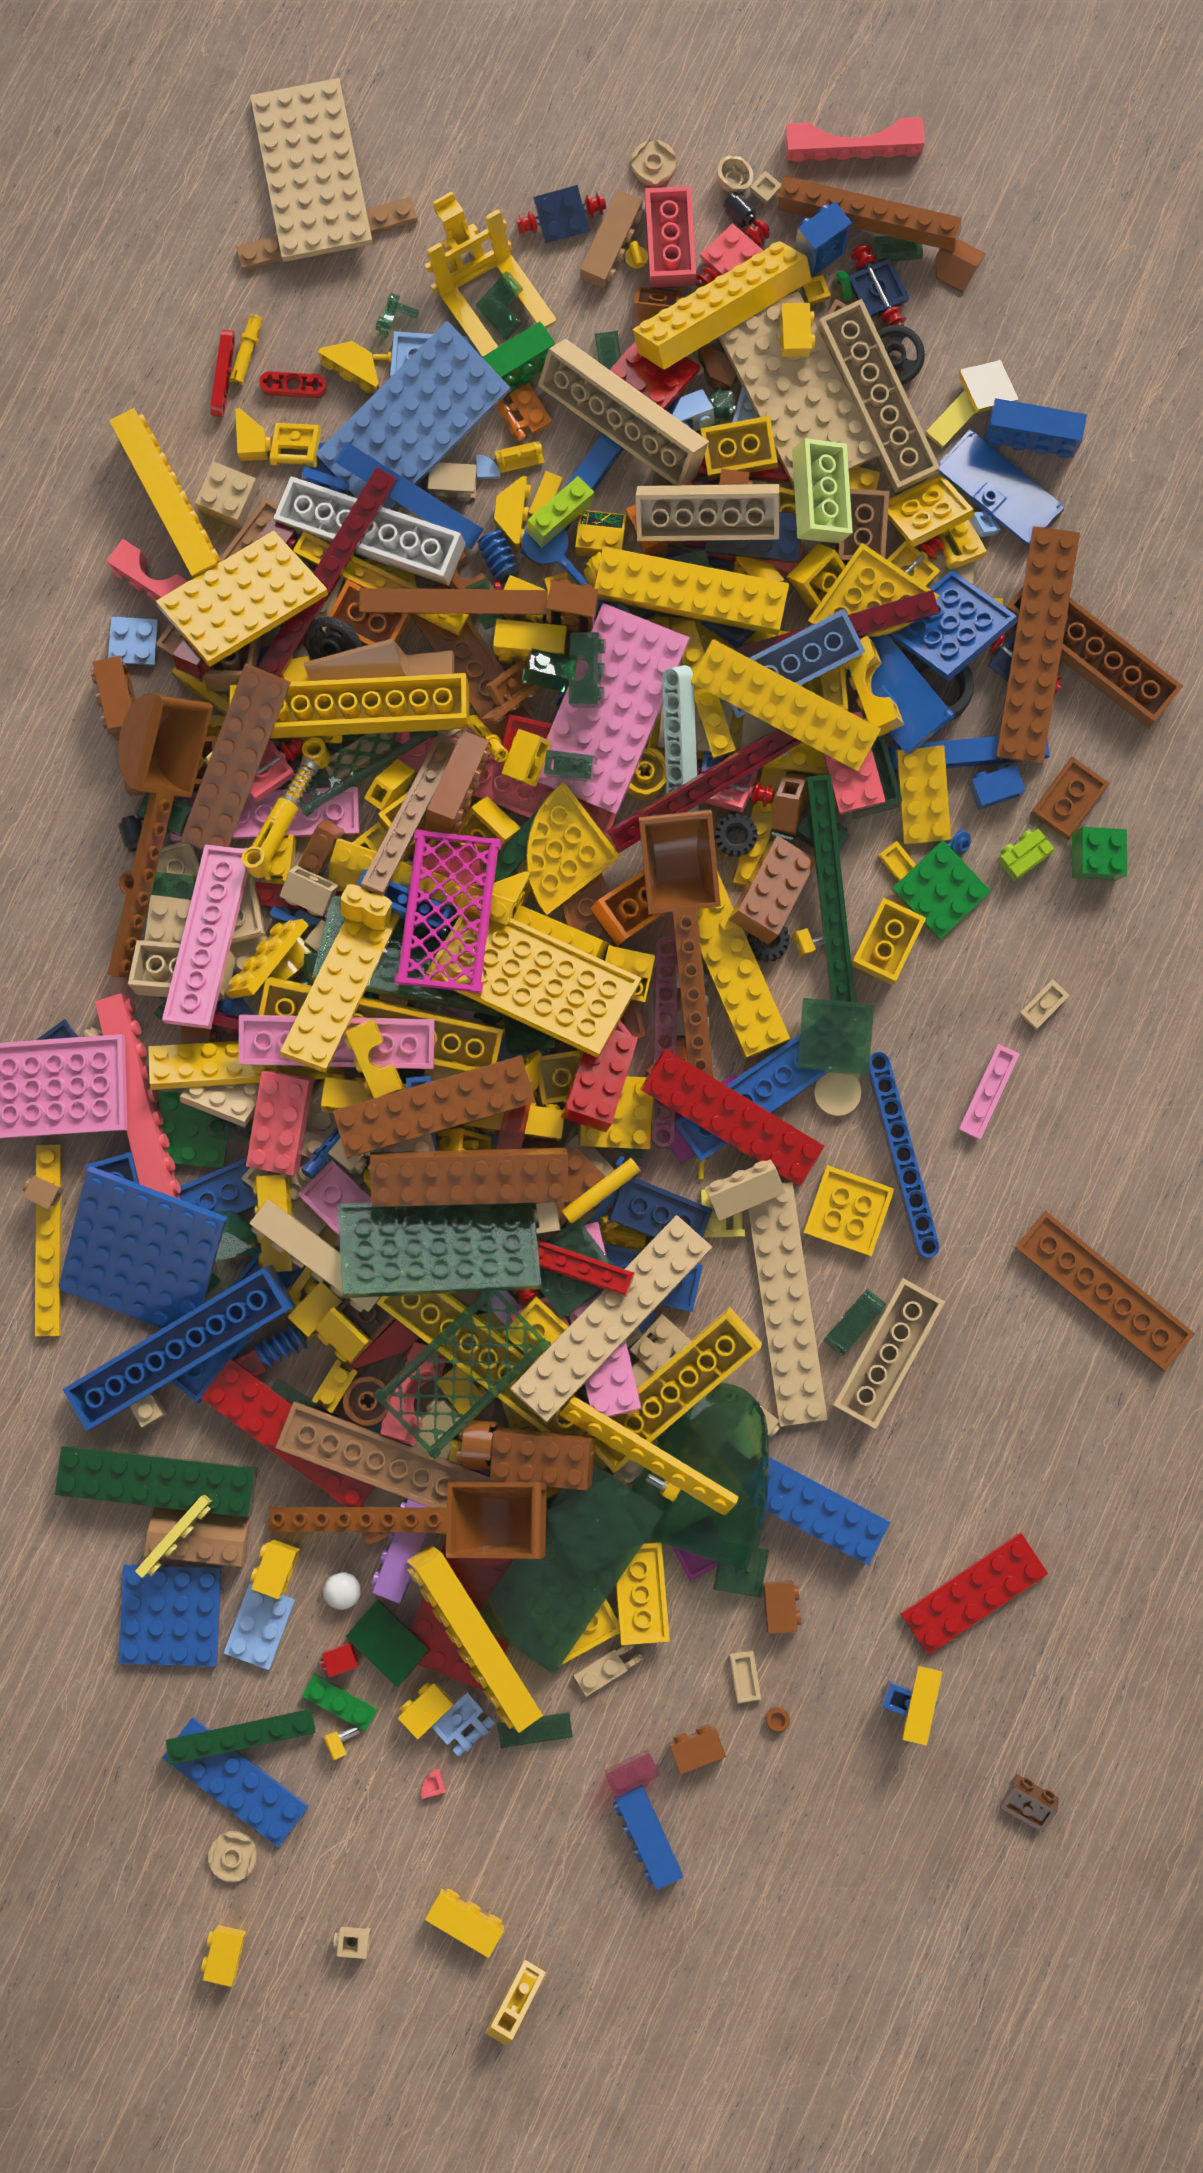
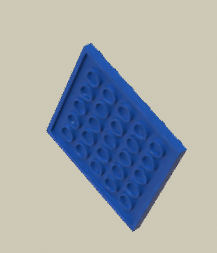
(140, 1250)

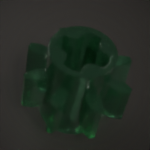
(723, 403)

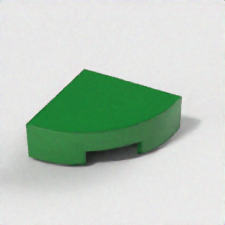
(843, 279)

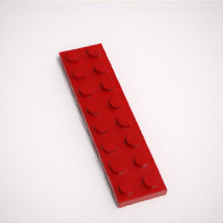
(731, 1116)
(263, 1416)

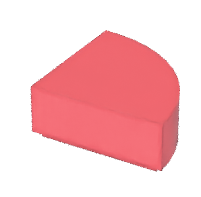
(433, 1784)

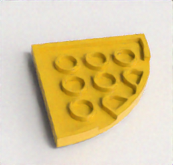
(867, 583)
(564, 849)

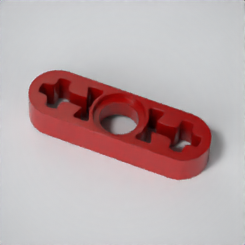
(275, 389)

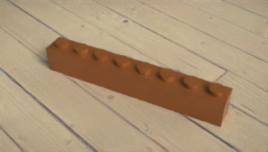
(872, 213)

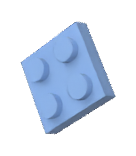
(134, 640)

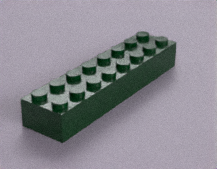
(155, 1480)

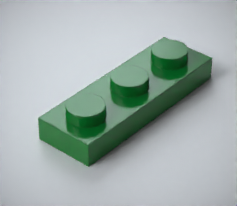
(339, 1702)

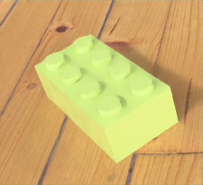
(822, 491)

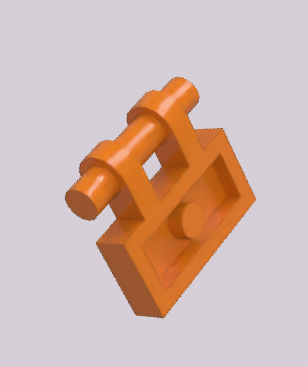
(530, 409)

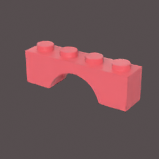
(131, 563)
(390, 1425)

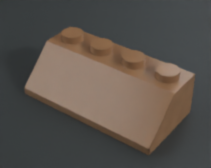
(369, 661)
(213, 1540)

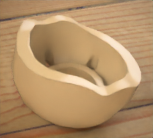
(733, 179)

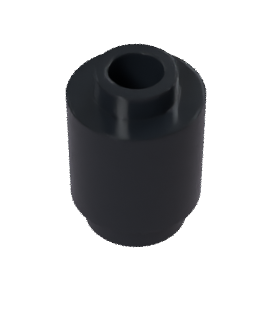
(740, 210)
(130, 831)

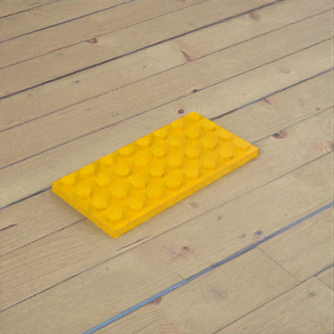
(543, 982)

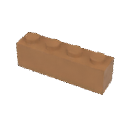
(611, 239)

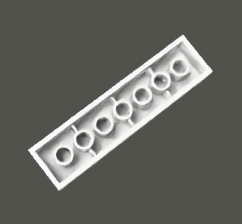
(391, 540)

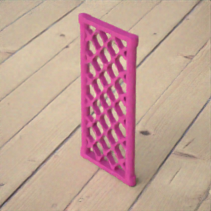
(420, 837)

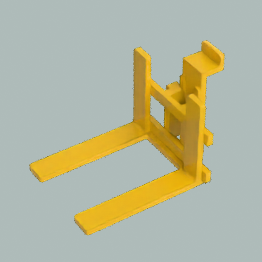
(466, 238)

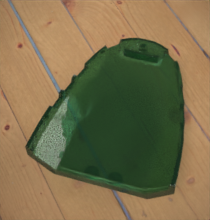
(728, 1444)

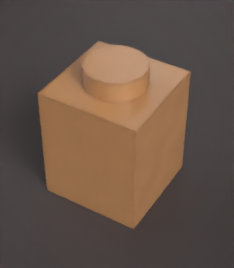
(42, 1192)

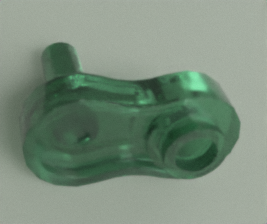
(392, 306)

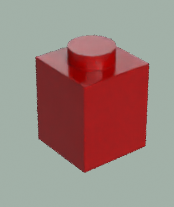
(339, 1659)

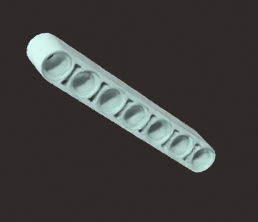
(679, 727)

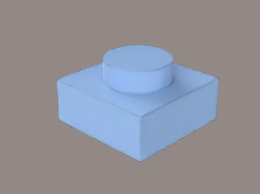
(984, 524)

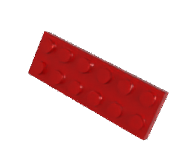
(974, 1593)

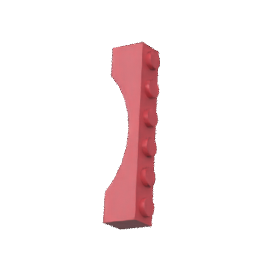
(807, 142)

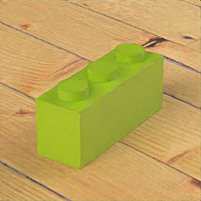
(560, 511)

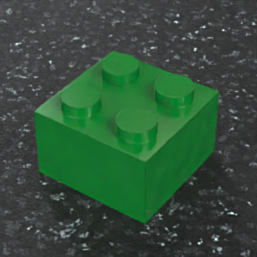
(1099, 853)

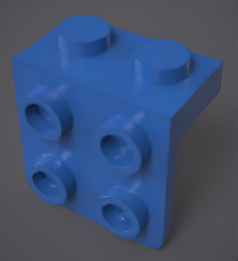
(325, 477)

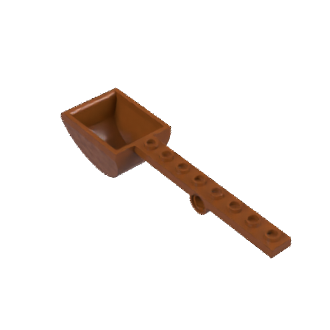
(161, 756)
(680, 880)
(478, 1521)

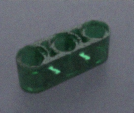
(228, 1130)
(854, 1322)

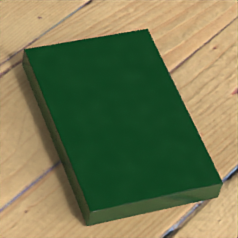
(387, 1643)

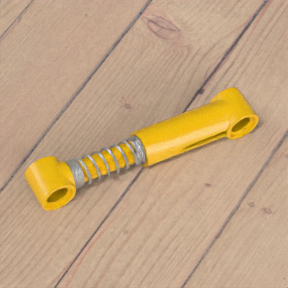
(285, 810)

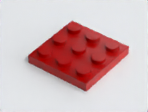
(653, 381)

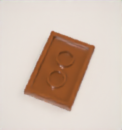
(1070, 798)

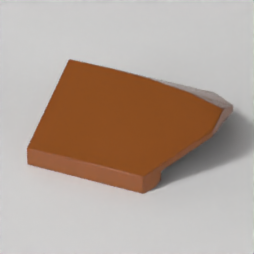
(959, 266)

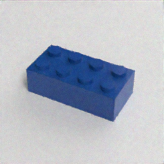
(1034, 428)

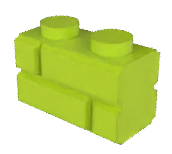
(1026, 854)

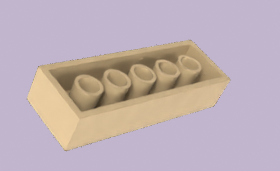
(707, 512)
(305, 1249)
(888, 1353)

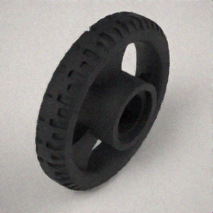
(897, 334)
(334, 641)

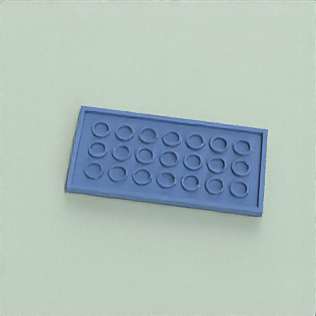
(420, 410)

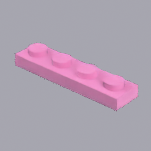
(988, 1091)

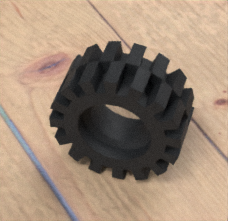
(736, 849)
(769, 954)

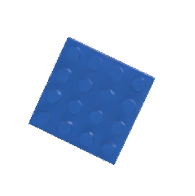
(961, 630)
(170, 1616)

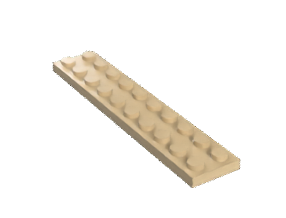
(787, 1310)
(610, 1320)

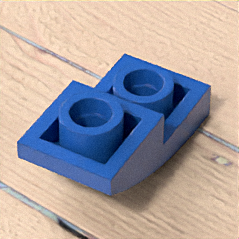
(284, 915)

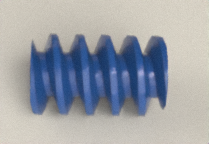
(497, 556)
(280, 1345)

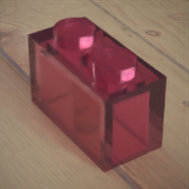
(632, 1773)

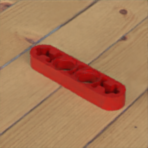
(222, 373)

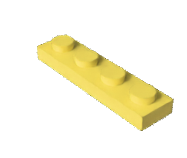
(167, 1545)

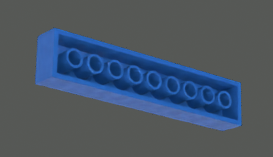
(179, 1347)

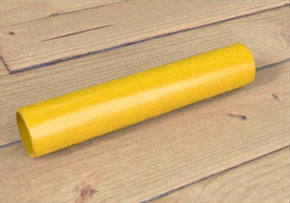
(601, 1190)

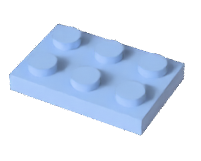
(259, 1628)

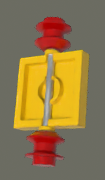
(917, 563)

